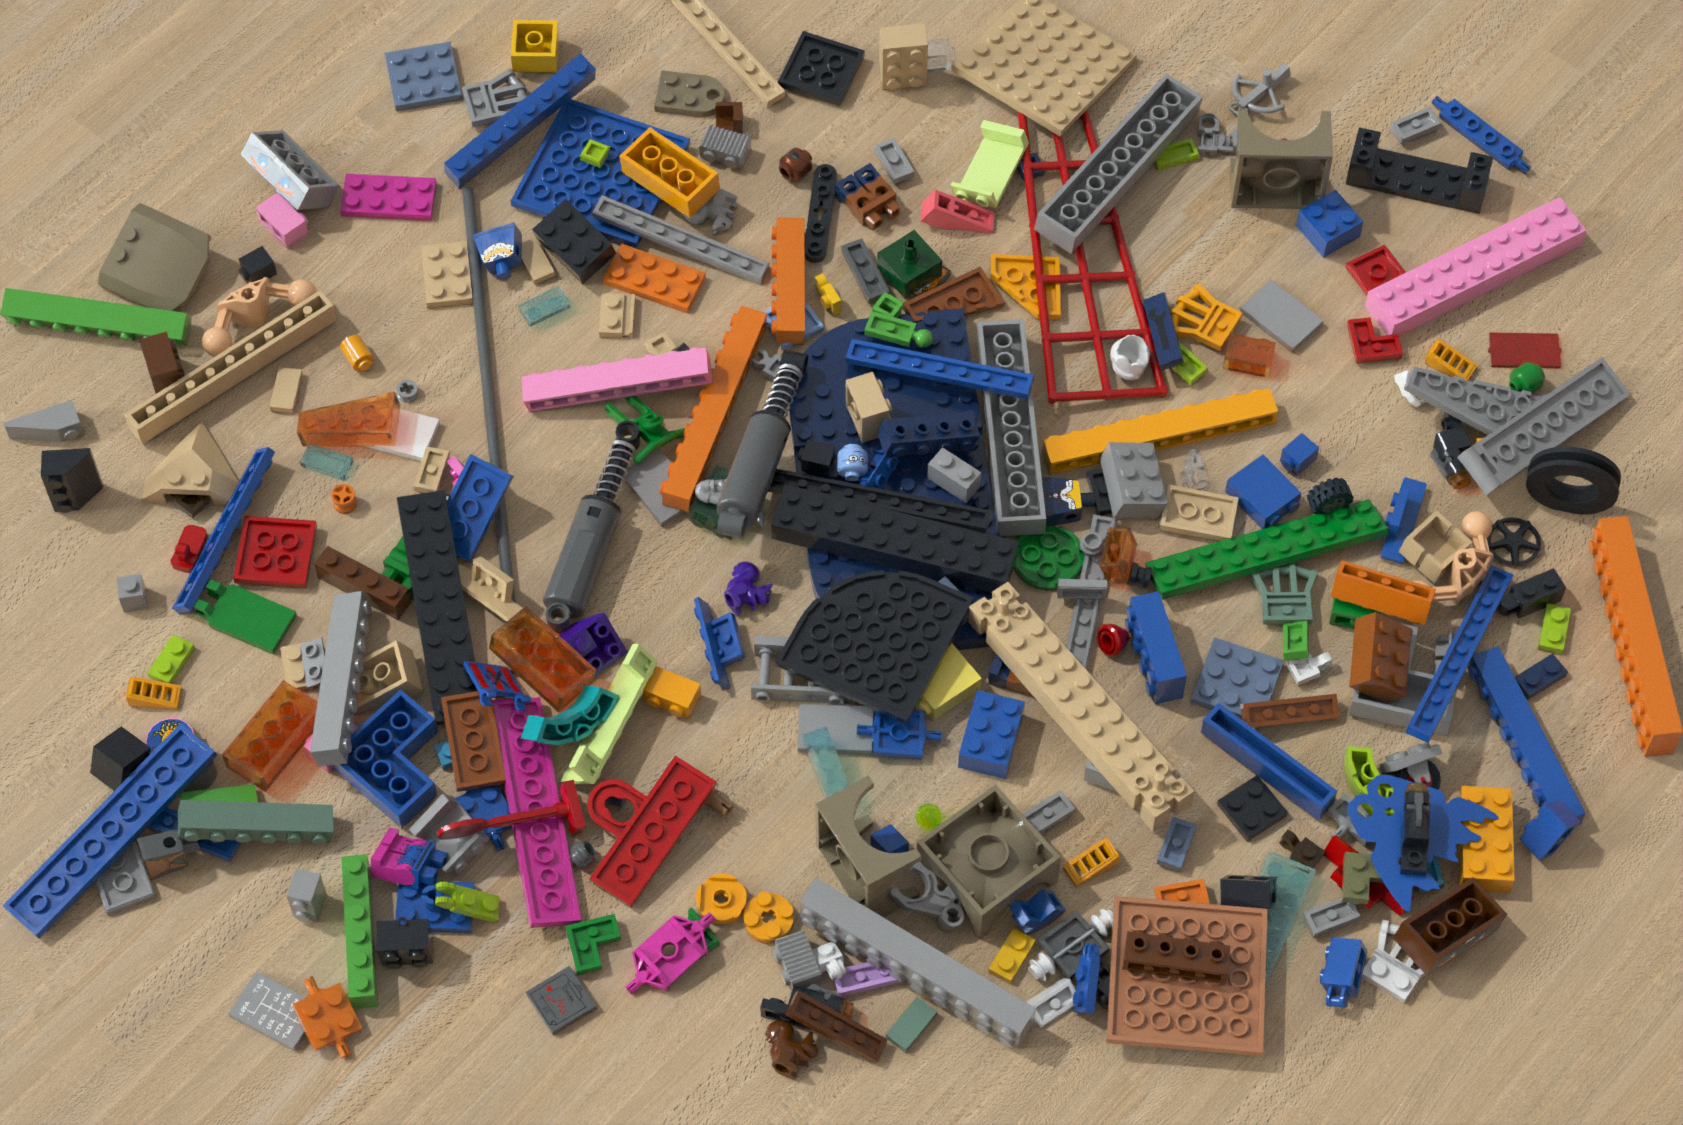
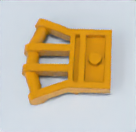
(1216, 326)

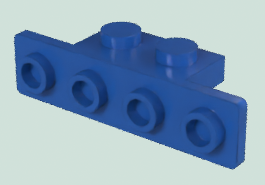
(1403, 519)
(721, 641)

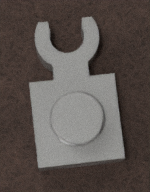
(768, 364)

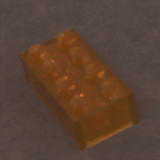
(542, 658)
(272, 736)

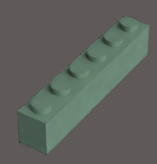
(255, 822)

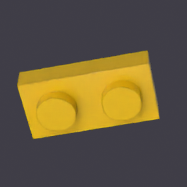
(1012, 956)

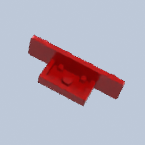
(1377, 891)

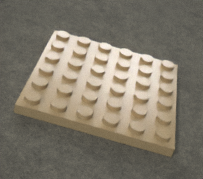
(1044, 63)

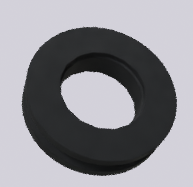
(1574, 462)

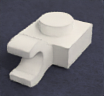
(1308, 668)

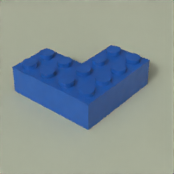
(381, 757)

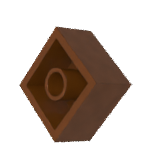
(162, 360)

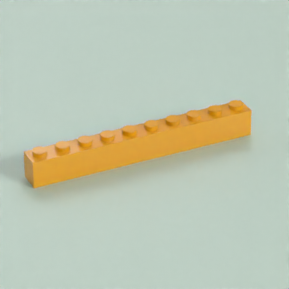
(1163, 429)

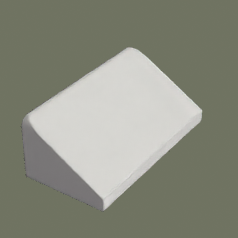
(1053, 1001)

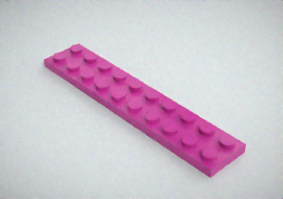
(543, 842)

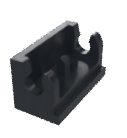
(1248, 891)

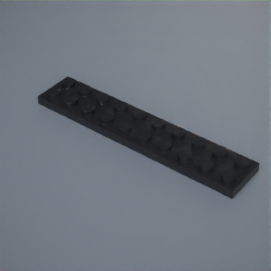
(437, 595)

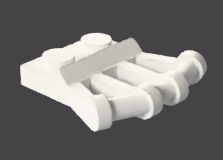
(1388, 972)

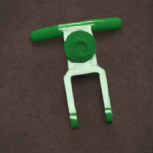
(649, 427)

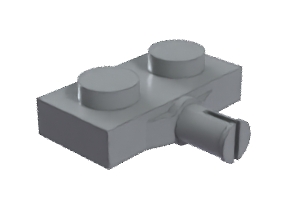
(1339, 813)

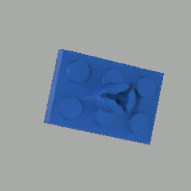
(421, 905)

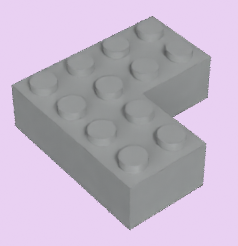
(1401, 710)

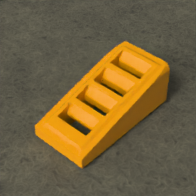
(1454, 356)
(146, 684)
(1095, 850)

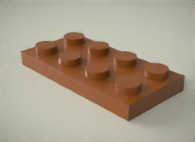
(473, 742)

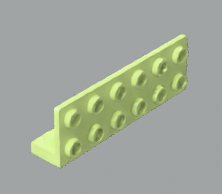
(598, 746)

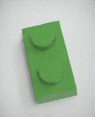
(1295, 640)

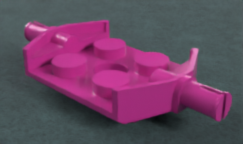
(661, 970)

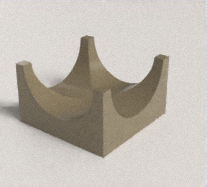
(1280, 171)
(989, 856)
(857, 865)

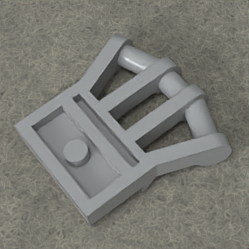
(482, 97)

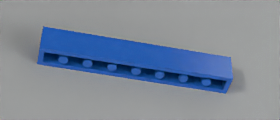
(519, 121)
(1522, 731)

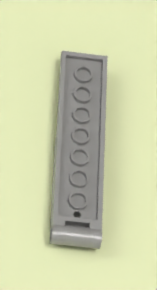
(1543, 425)

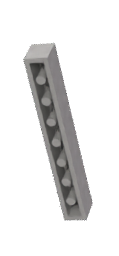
(340, 679)

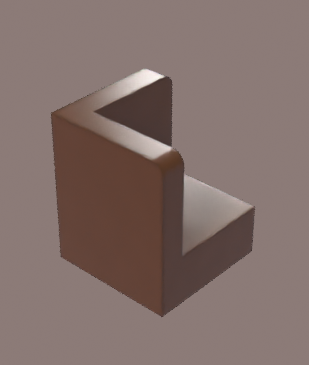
(729, 116)

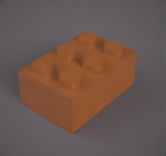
(1380, 657)

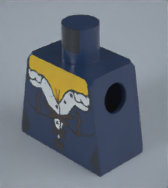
(1064, 500)

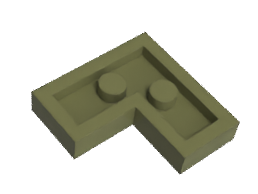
(1357, 874)

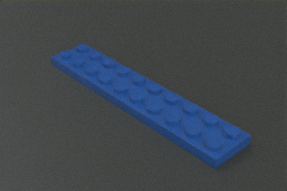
(109, 830)

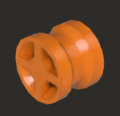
(341, 493)

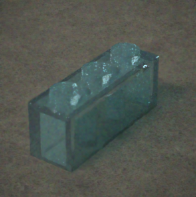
(825, 761)

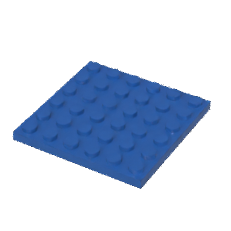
(560, 174)

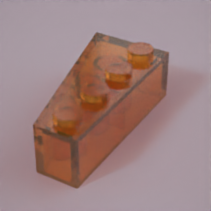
(352, 423)

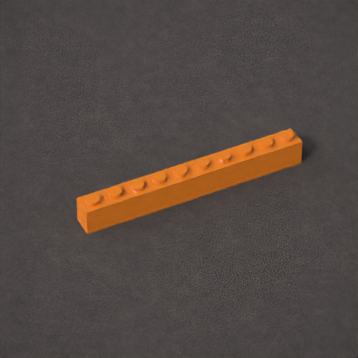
(714, 408)

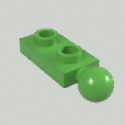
(896, 330)

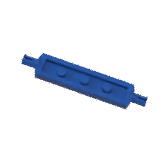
(1481, 134)

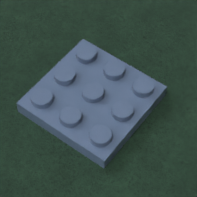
(423, 76)
(1235, 677)

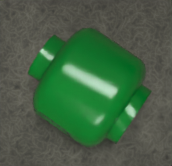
(1527, 377)

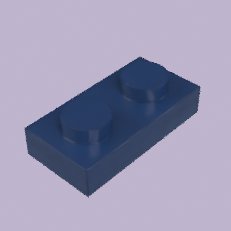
(1541, 676)

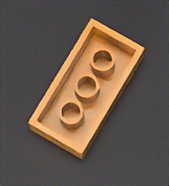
(669, 172)
(1493, 855)

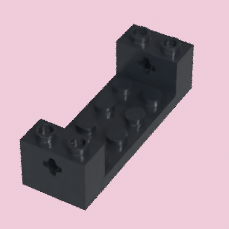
(1417, 176)

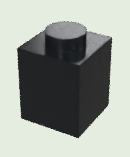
(257, 265)
(817, 458)

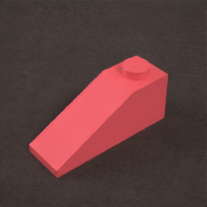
(955, 214)

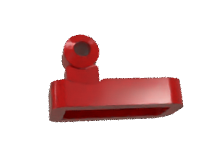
(189, 548)

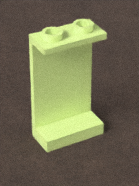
(992, 165)

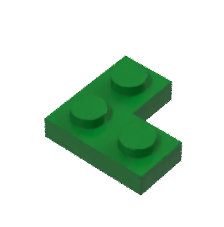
(585, 938)

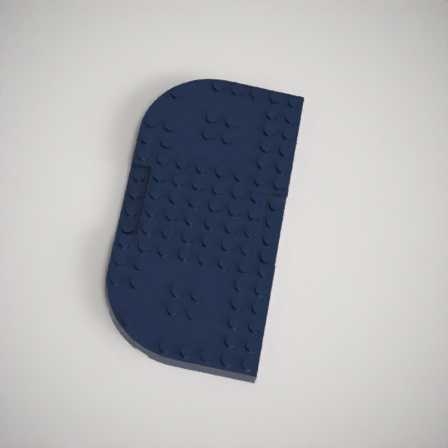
(822, 416)

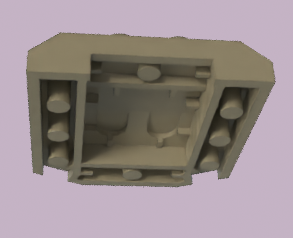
(156, 260)

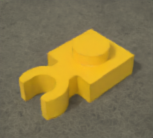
(829, 298)

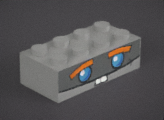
(290, 170)

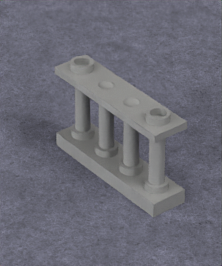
(770, 647)

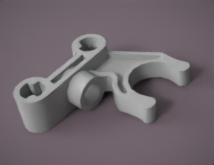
(933, 902)

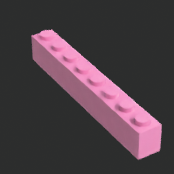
(617, 379)

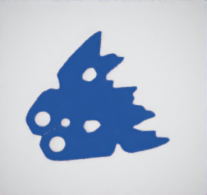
(1385, 831)

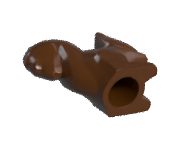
(786, 1052)

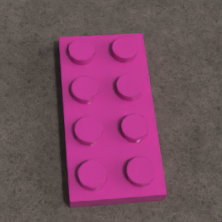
(388, 197)

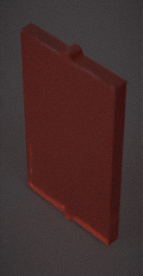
(1514, 349)

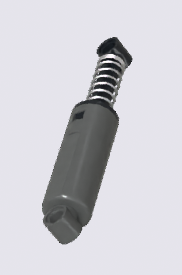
(760, 451)
(590, 535)

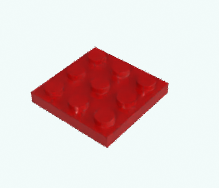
(275, 552)

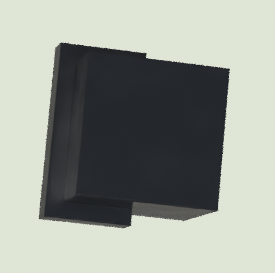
(117, 757)

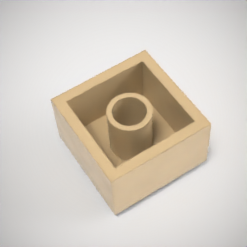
(867, 405)

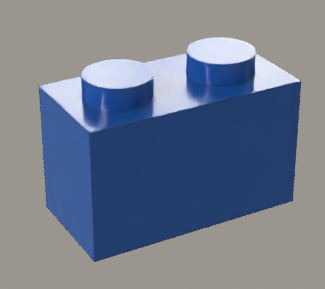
(1549, 829)

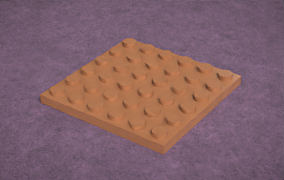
(1183, 1011)

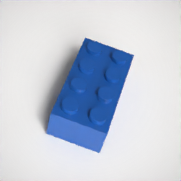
(1156, 648)

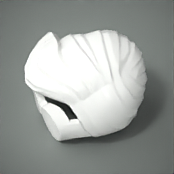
(1130, 357)

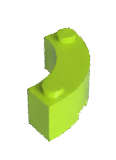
(1360, 771)

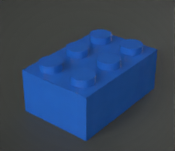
(991, 734)

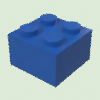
(1329, 223)

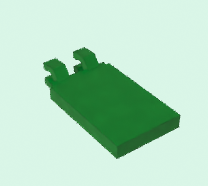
(246, 616)

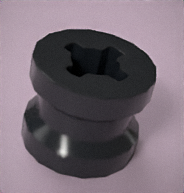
(1139, 576)

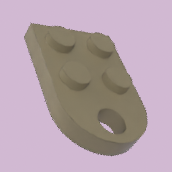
(687, 94)

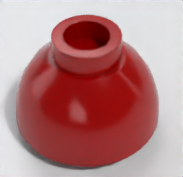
(1112, 639)

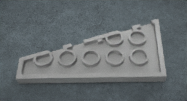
(1475, 403)

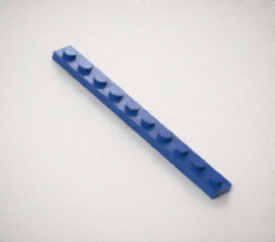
(1459, 654)

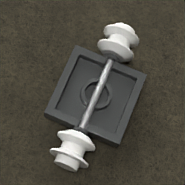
(1066, 942)

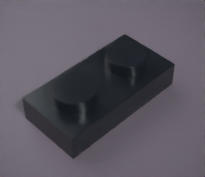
(1097, 485)

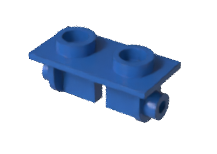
(883, 468)

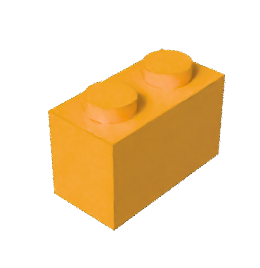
(672, 693)

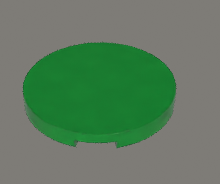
(1048, 557)

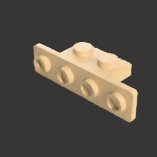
(489, 587)

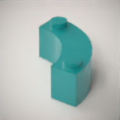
(576, 722)

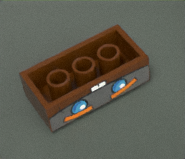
(1449, 926)

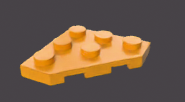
(1017, 278)

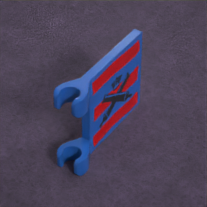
(494, 681)

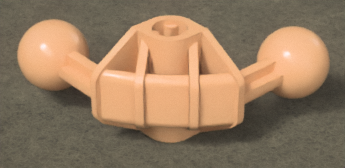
(249, 309)
(1470, 564)

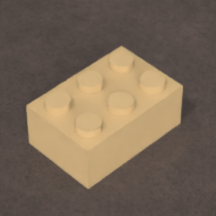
(903, 56)

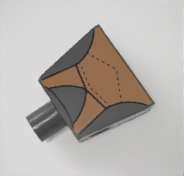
(165, 853)

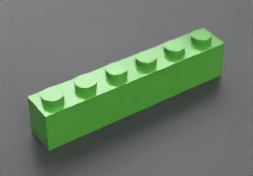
(359, 931)

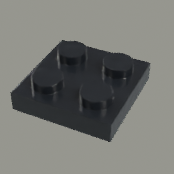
(1252, 808)

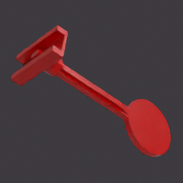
(568, 808)

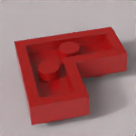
(1371, 348)

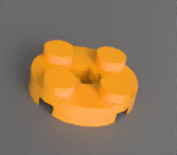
(732, 890)
(764, 904)

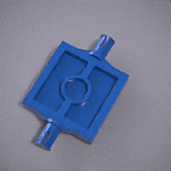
(898, 739)
(487, 804)

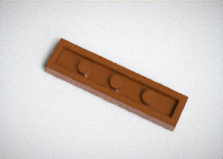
(1290, 710)

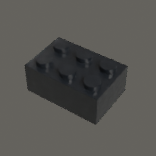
(574, 241)

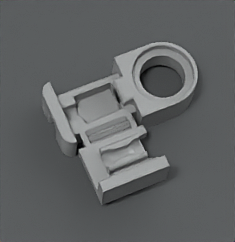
(1211, 140)

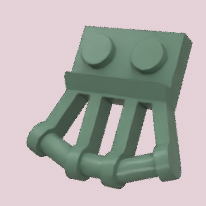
(1285, 606)

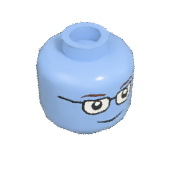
(852, 462)

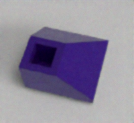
(595, 641)

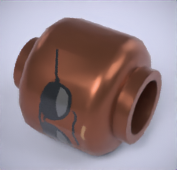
(795, 164)

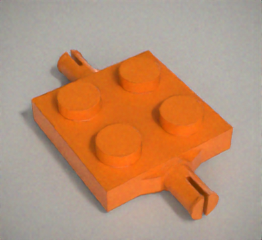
(327, 1017)

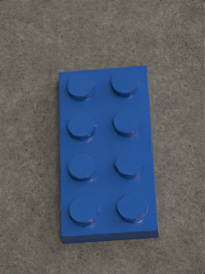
(475, 504)

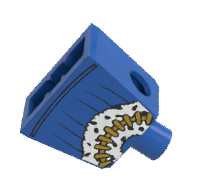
(500, 249)

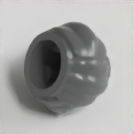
(583, 854)

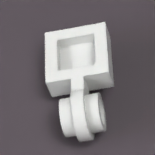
(830, 959)

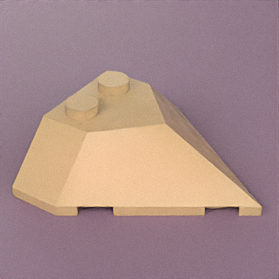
(192, 469)

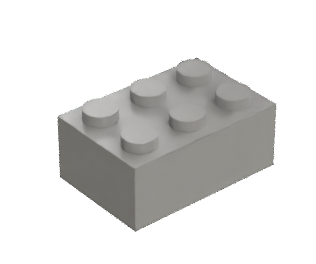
(1133, 480)

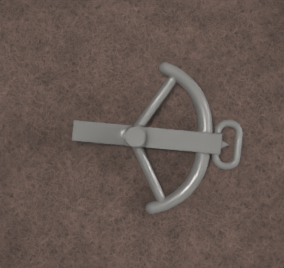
(1263, 88)

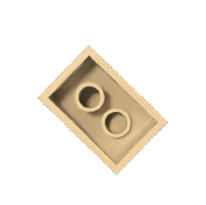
(385, 674)

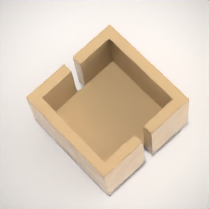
(1429, 548)

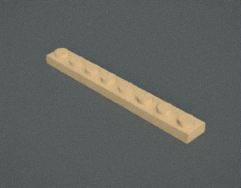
(731, 50)

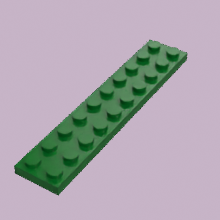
(1266, 549)

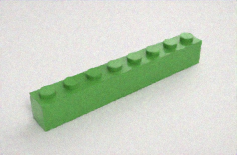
(93, 316)

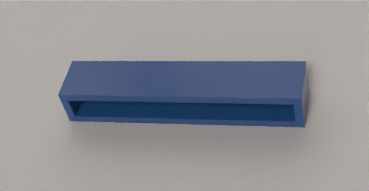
(1268, 761)

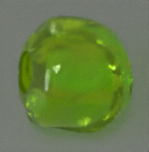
(932, 820)

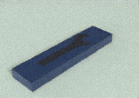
(1163, 331)

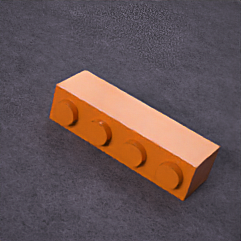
(1383, 592)

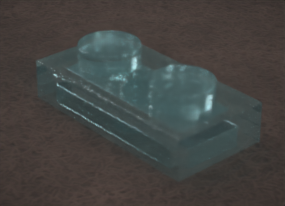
(544, 306)

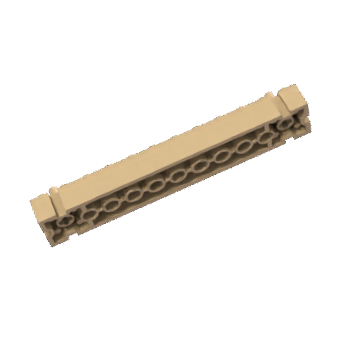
(1080, 706)

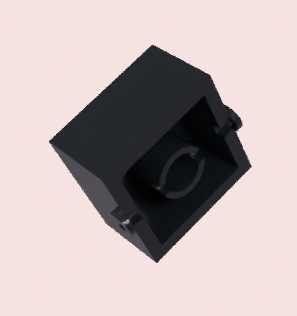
(405, 943)

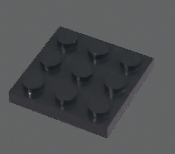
(821, 68)

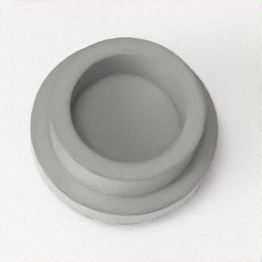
(1092, 543)

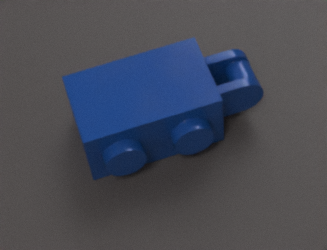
(1343, 970)

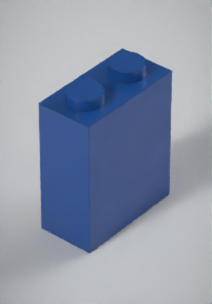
(1263, 492)

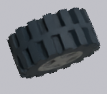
(1329, 496)

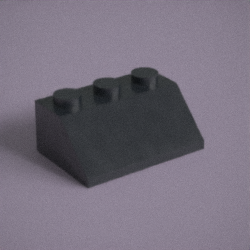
(70, 478)

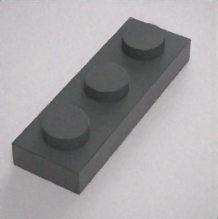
(864, 270)

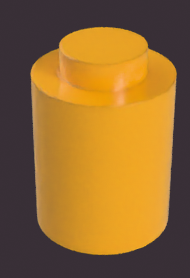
(357, 353)

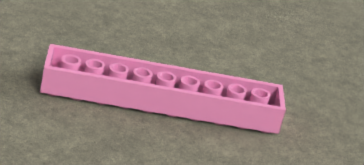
(1475, 268)

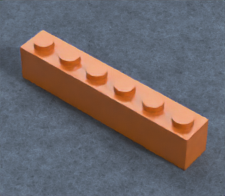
(789, 280)

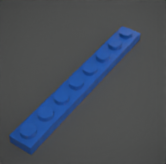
(939, 368)
(223, 530)

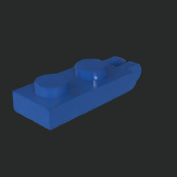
(1087, 980)

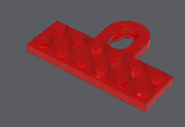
(652, 830)

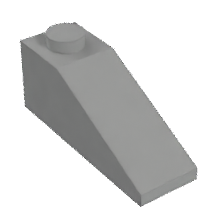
(50, 424)

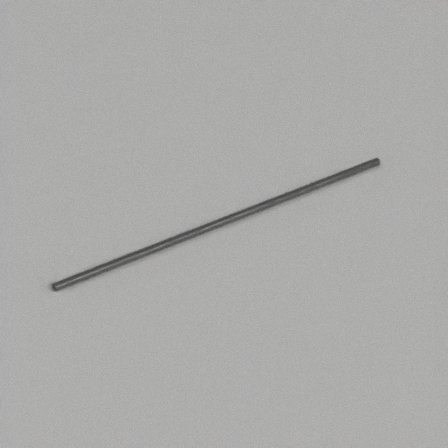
(486, 376)

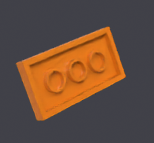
(654, 278)

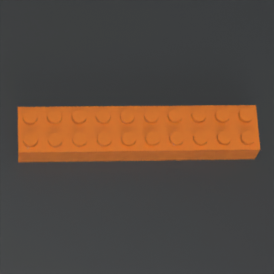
(1635, 637)

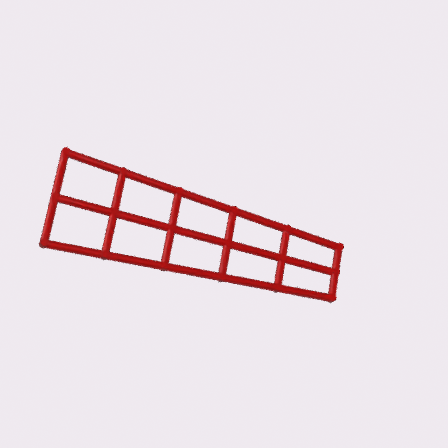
(1085, 278)

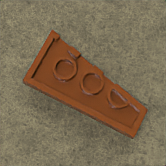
(969, 291)

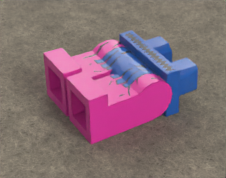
(407, 860)

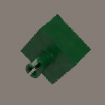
(909, 264)

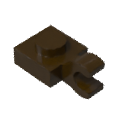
(190, 503)
(1303, 852)

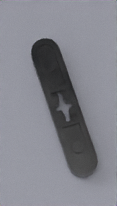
(818, 231)

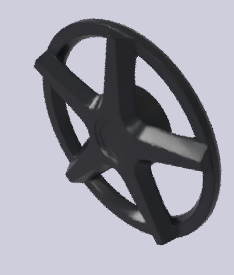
(1514, 540)

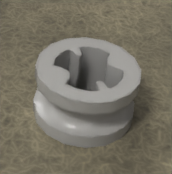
(410, 385)

